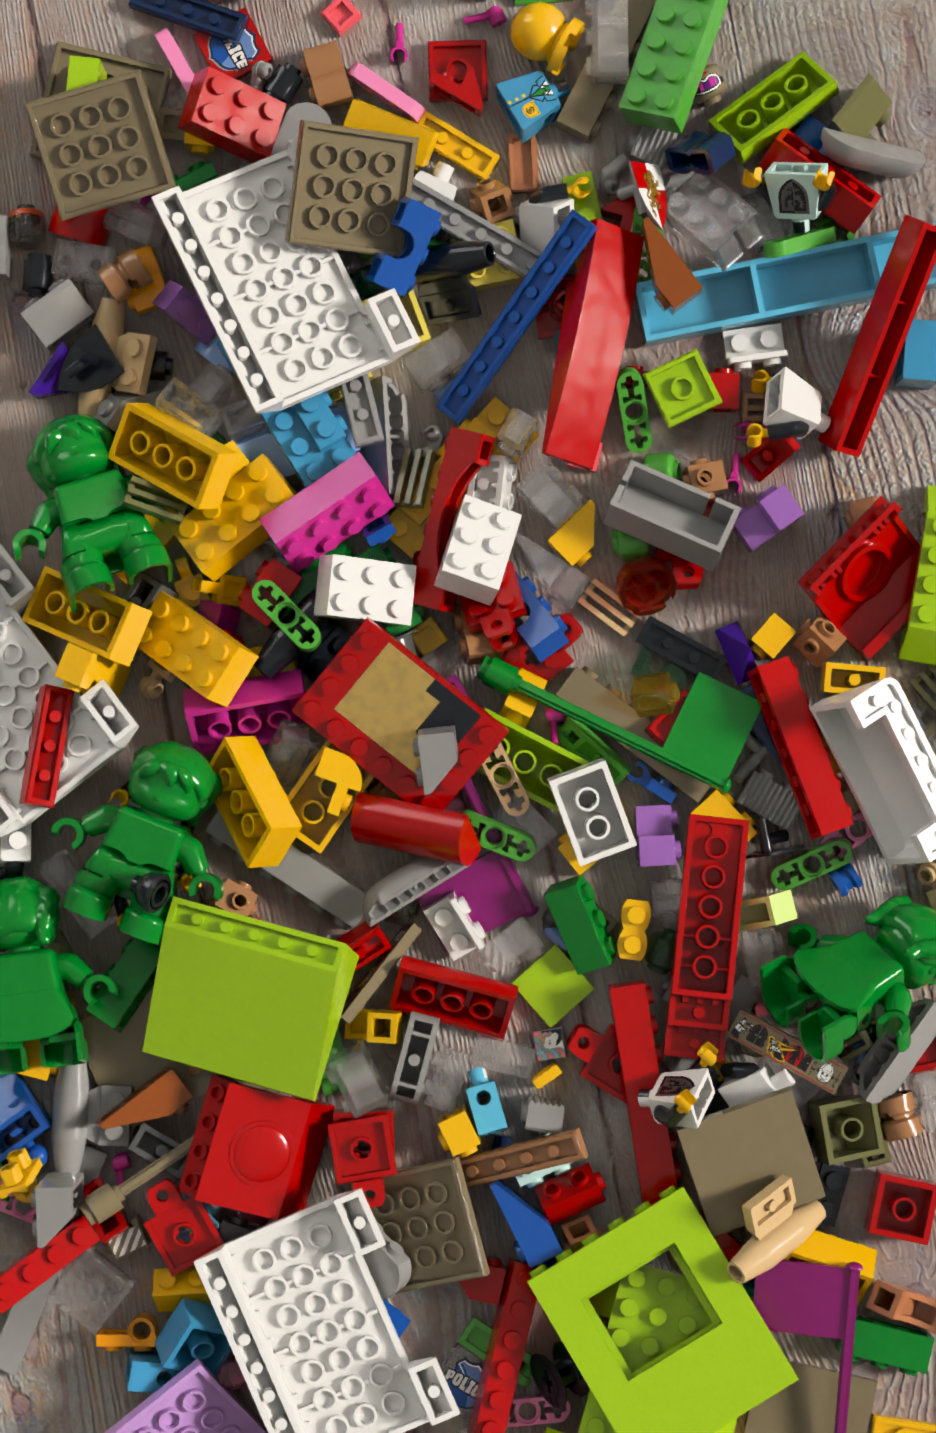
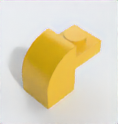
(341, 770)
(376, 1026)

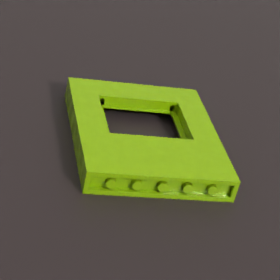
(698, 1381)

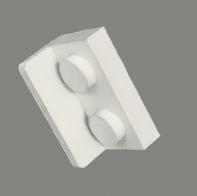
(754, 346)
(495, 482)
(454, 926)

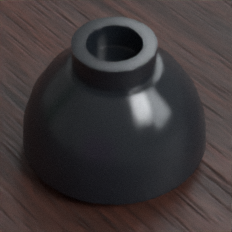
(151, 891)

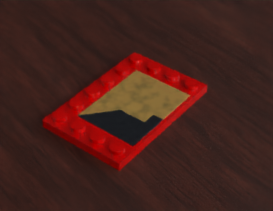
(376, 702)

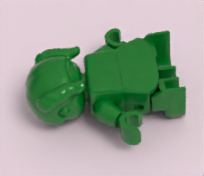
(86, 503)
(169, 786)
(853, 978)
(35, 979)

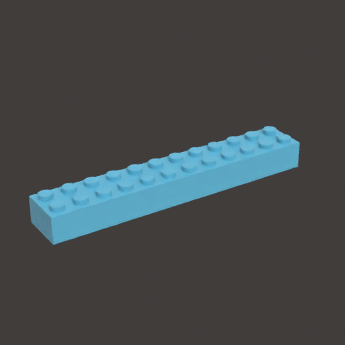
(771, 289)

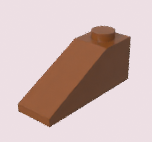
(670, 276)
(153, 1100)

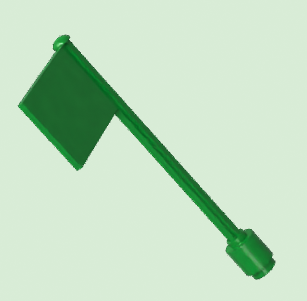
(701, 742)

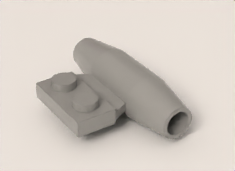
(75, 1115)

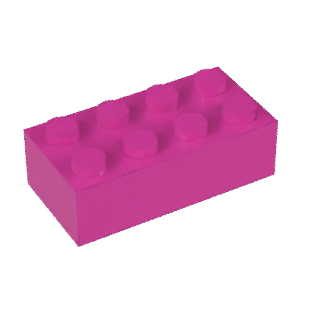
(327, 512)
(253, 711)

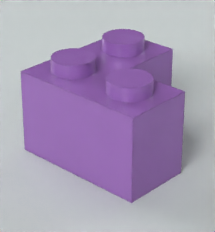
(185, 311)
(767, 518)
(655, 835)

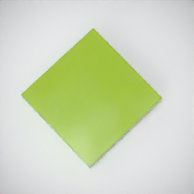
(682, 388)
(552, 985)

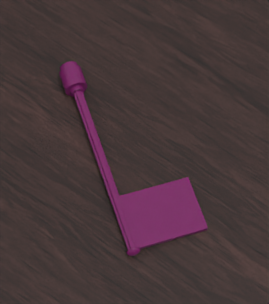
(489, 884)
(814, 1302)

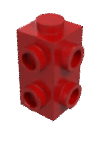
(571, 1193)

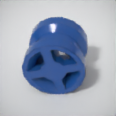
(845, 879)

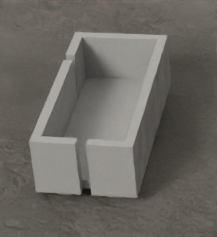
(671, 515)

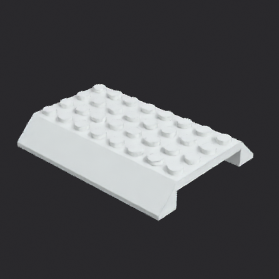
(277, 305)
(97, 722)
(317, 1328)

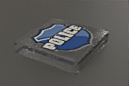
(462, 1373)

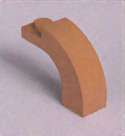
(903, 1304)

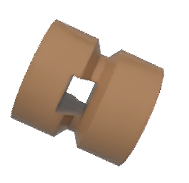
(125, 276)
(899, 1116)

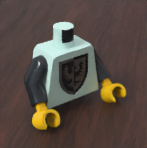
(794, 190)

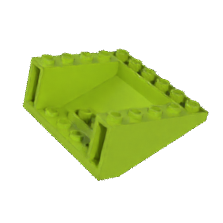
(247, 998)

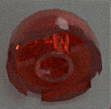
(645, 585)

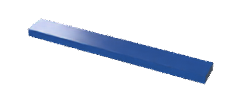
(516, 316)

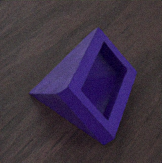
(48, 380)
(736, 651)

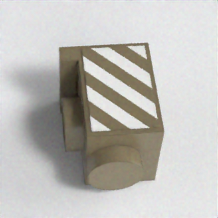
(129, 1240)

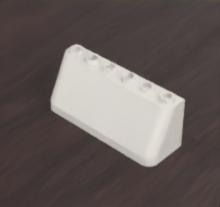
(885, 766)

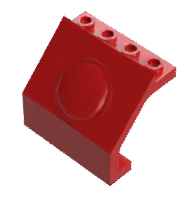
(867, 578)
(255, 1149)

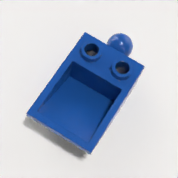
(17, 1108)
(533, 1232)

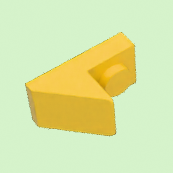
(519, 707)

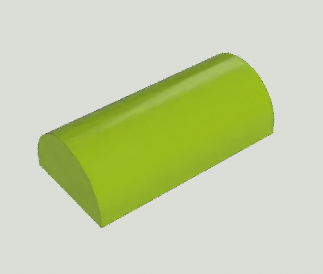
(775, 104)
(533, 761)

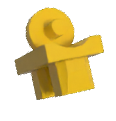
(19, 1175)

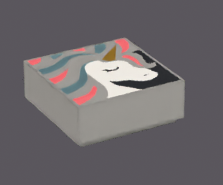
(550, 1043)

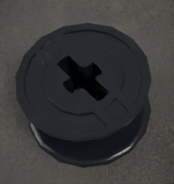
(556, 1376)

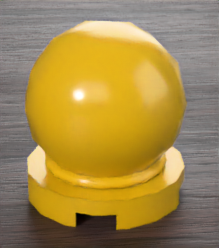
(543, 35)

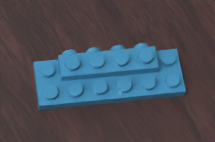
(308, 435)

